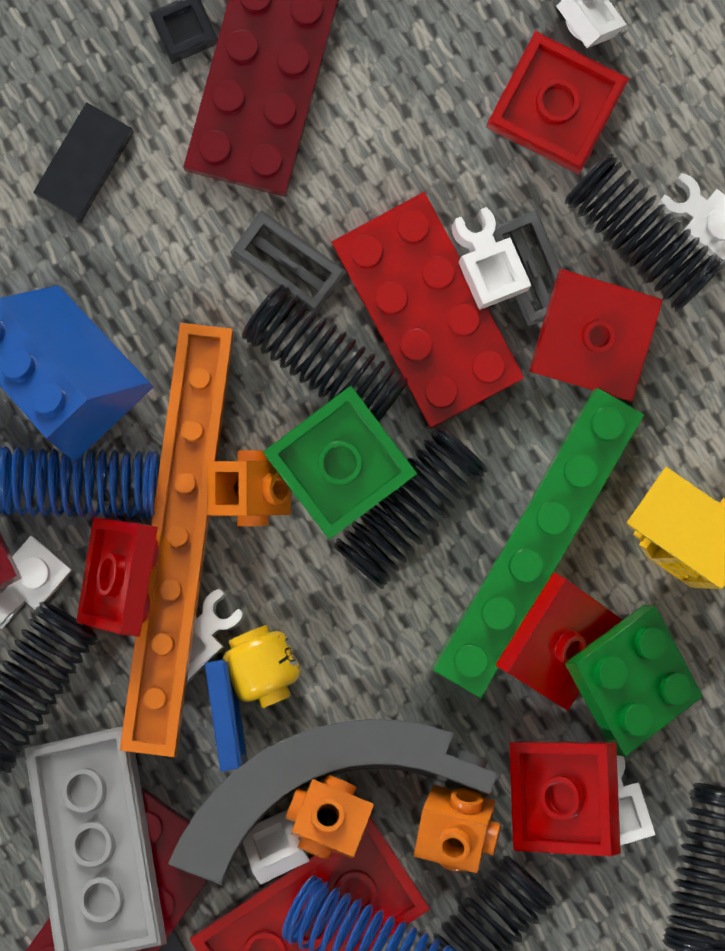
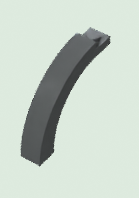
(332, 749)

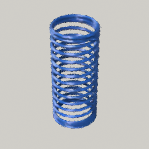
(10, 488)
(314, 886)

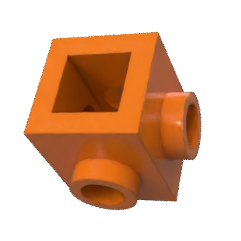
(247, 489)
(350, 811)
(457, 829)

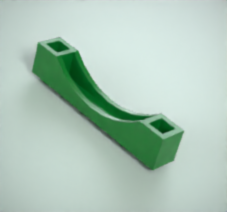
(537, 541)

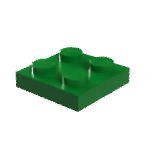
(339, 462)
(634, 679)

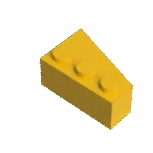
(682, 531)

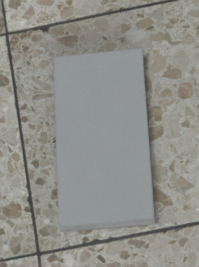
(94, 844)

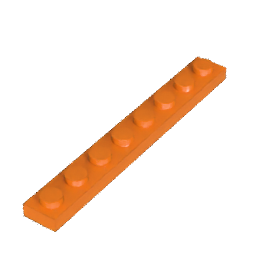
(182, 521)

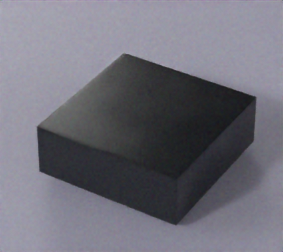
(184, 28)

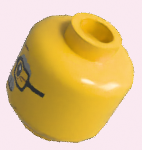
(262, 666)

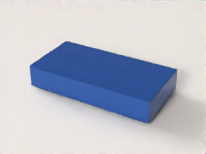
(226, 716)

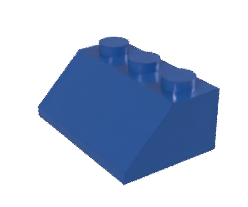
(64, 369)

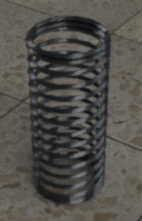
(589, 188)
(265, 314)
(456, 452)
(68, 625)
(528, 883)
(683, 939)

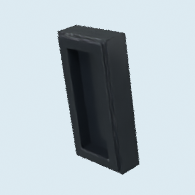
(83, 162)

